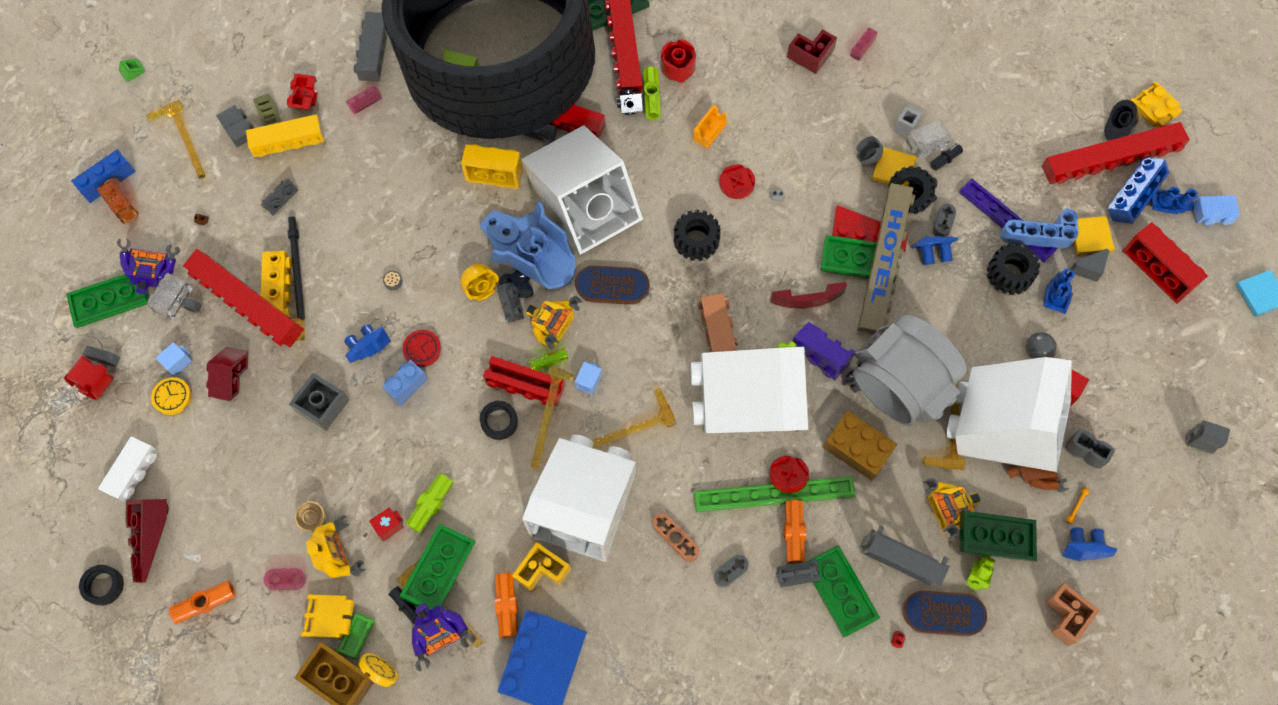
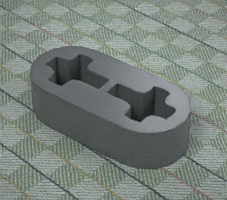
(947, 221)
(101, 356)
(728, 567)

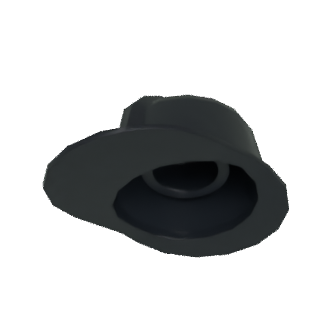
(1121, 120)

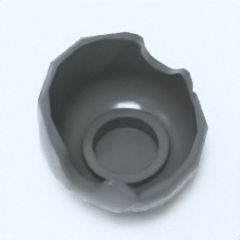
(869, 151)
(1041, 345)

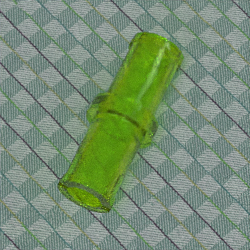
(548, 359)

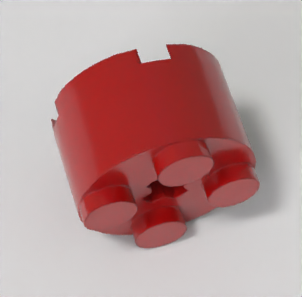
(678, 60)
(88, 378)

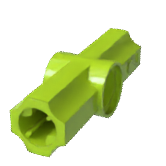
(651, 85)
(429, 503)

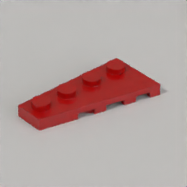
(857, 226)

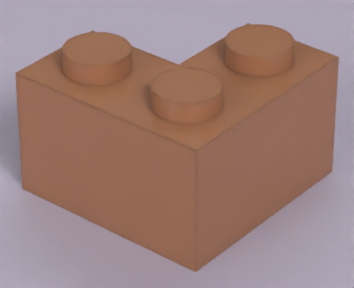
(1075, 613)

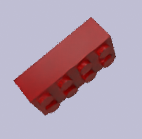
(1164, 262)

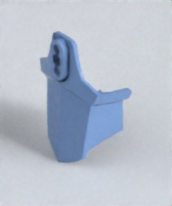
(532, 247)

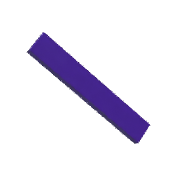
(998, 213)

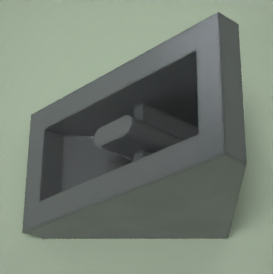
(1091, 266)

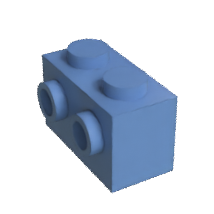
(404, 382)

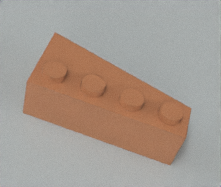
(717, 322)

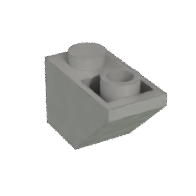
(908, 119)

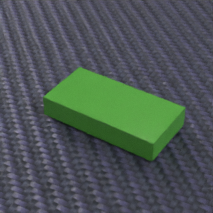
(359, 631)

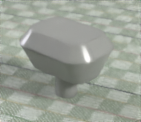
(777, 195)

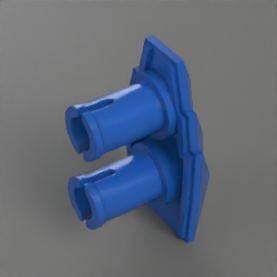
(1172, 201)
(926, 244)
(1058, 292)
(368, 345)
(1081, 550)

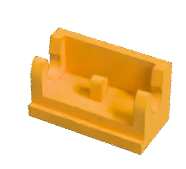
(709, 127)

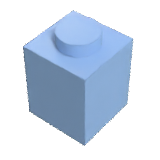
(174, 358)
(588, 377)

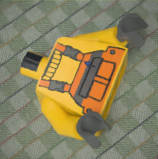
(552, 319)
(948, 502)
(328, 552)

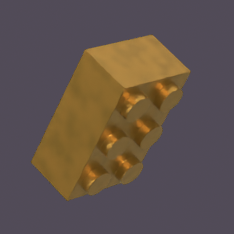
(859, 445)
(334, 677)

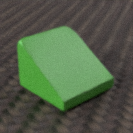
(130, 69)

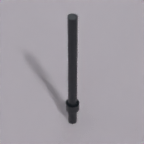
(293, 236)

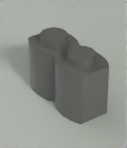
(235, 125)
(1207, 437)
(1093, 451)

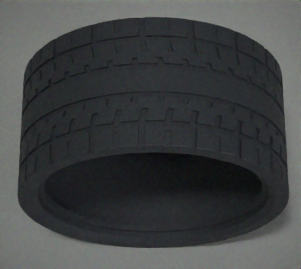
(493, 98)

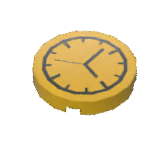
(171, 396)
(380, 670)

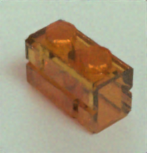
(117, 201)

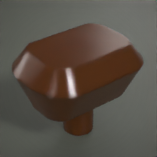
(201, 219)

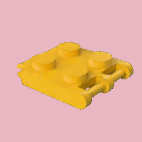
(1157, 106)
(328, 616)

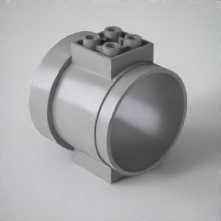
(909, 371)

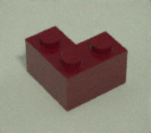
(812, 53)
(225, 372)

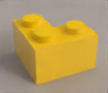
(539, 563)

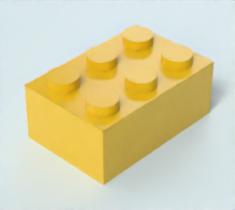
(492, 166)

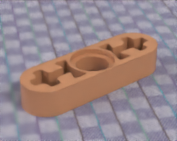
(661, 530)

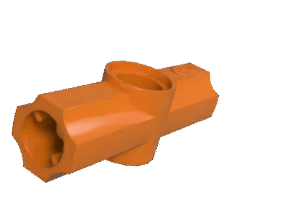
(794, 532)
(506, 605)
(190, 607)

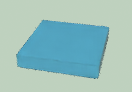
(1260, 292)

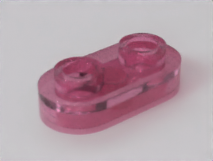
(286, 578)

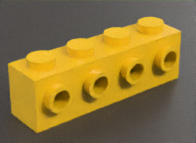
(285, 136)
(276, 279)

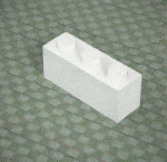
(128, 469)

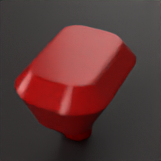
(898, 639)

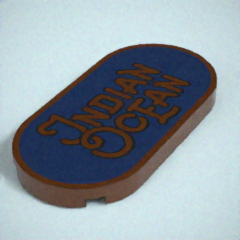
(612, 284)
(945, 613)

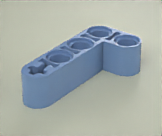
(1017, 231)

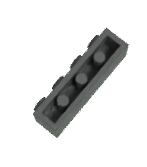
(371, 48)

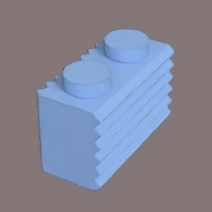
(1216, 209)

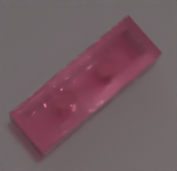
(863, 44)
(363, 100)

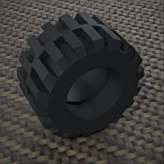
(924, 179)
(699, 222)
(1019, 257)

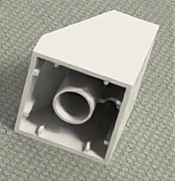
(583, 188)
(751, 390)
(1014, 412)
(580, 497)

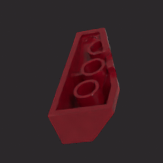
(146, 523)

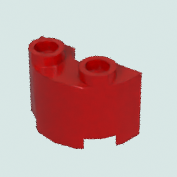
(303, 92)

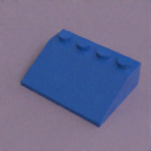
(541, 660)

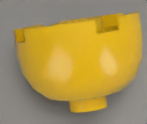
(478, 281)

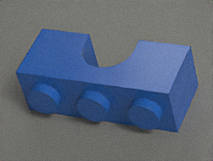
(109, 167)

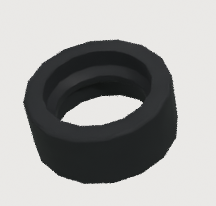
(493, 406)
(88, 577)

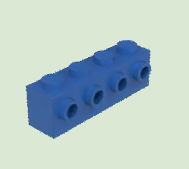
(1138, 190)

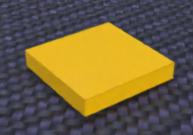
(890, 163)
(1093, 236)

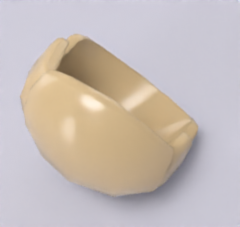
(310, 516)

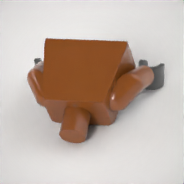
(1038, 478)

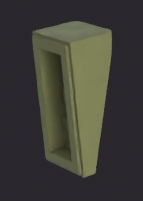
(263, 103)

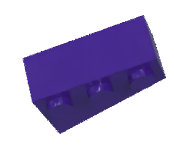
(822, 351)

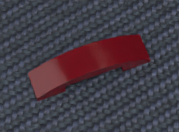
(785, 299)

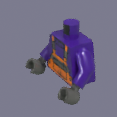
(146, 267)
(436, 630)

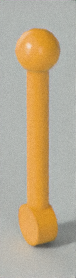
(1070, 518)

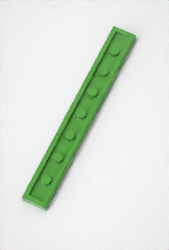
(768, 495)

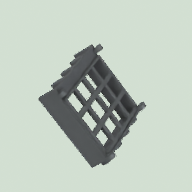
(904, 558)

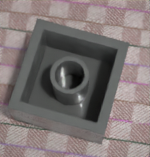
(319, 401)

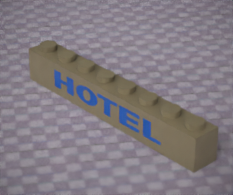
(885, 258)

